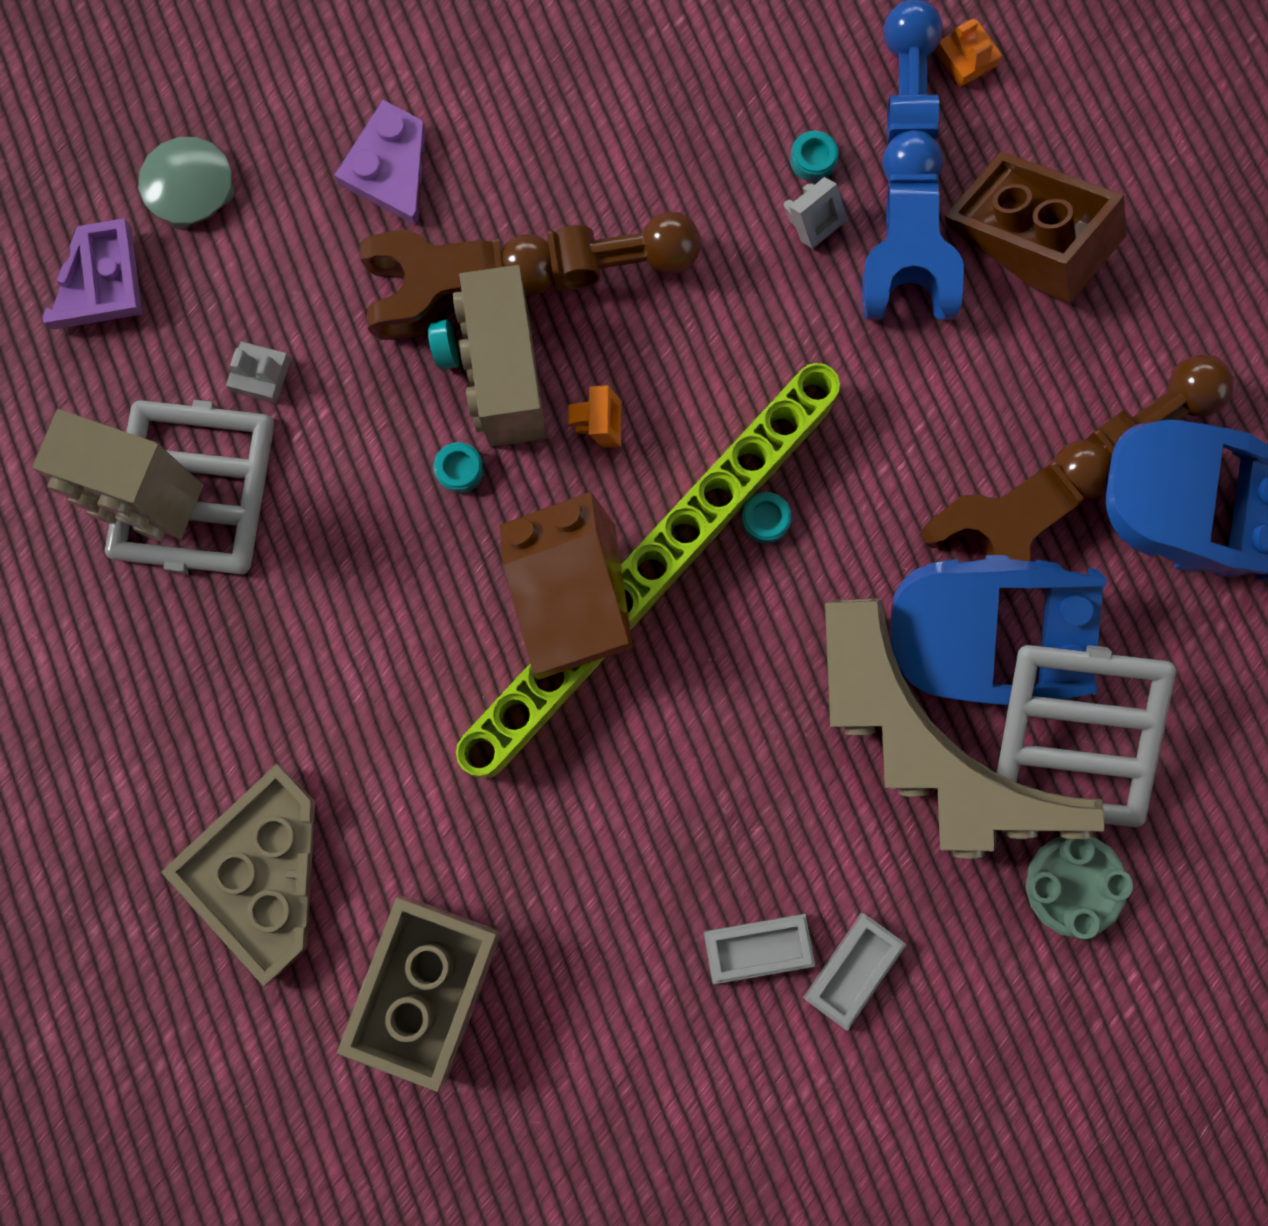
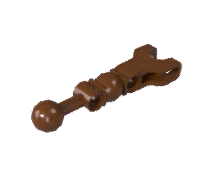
(568, 258)
(1079, 470)

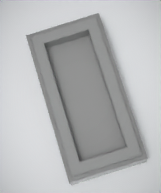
(759, 948)
(854, 971)

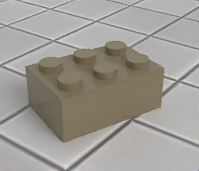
(499, 356)
(117, 476)
(419, 993)

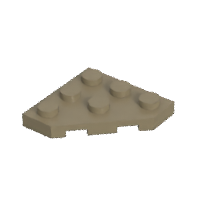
(254, 874)

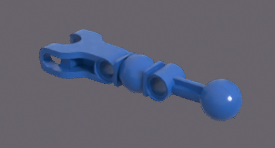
(912, 164)

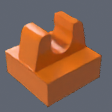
(968, 52)
(598, 417)

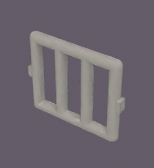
(244, 516)
(1149, 720)

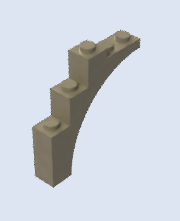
(972, 799)

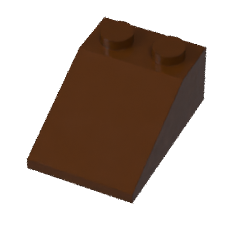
(1041, 223)
(566, 584)

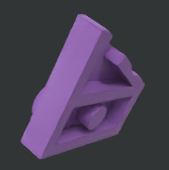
(387, 162)
(97, 278)

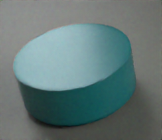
(814, 156)
(444, 345)
(458, 468)
(766, 517)

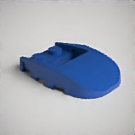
(1167, 490)
(948, 625)

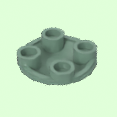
(185, 181)
(1077, 886)

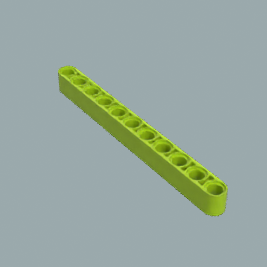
(676, 557)

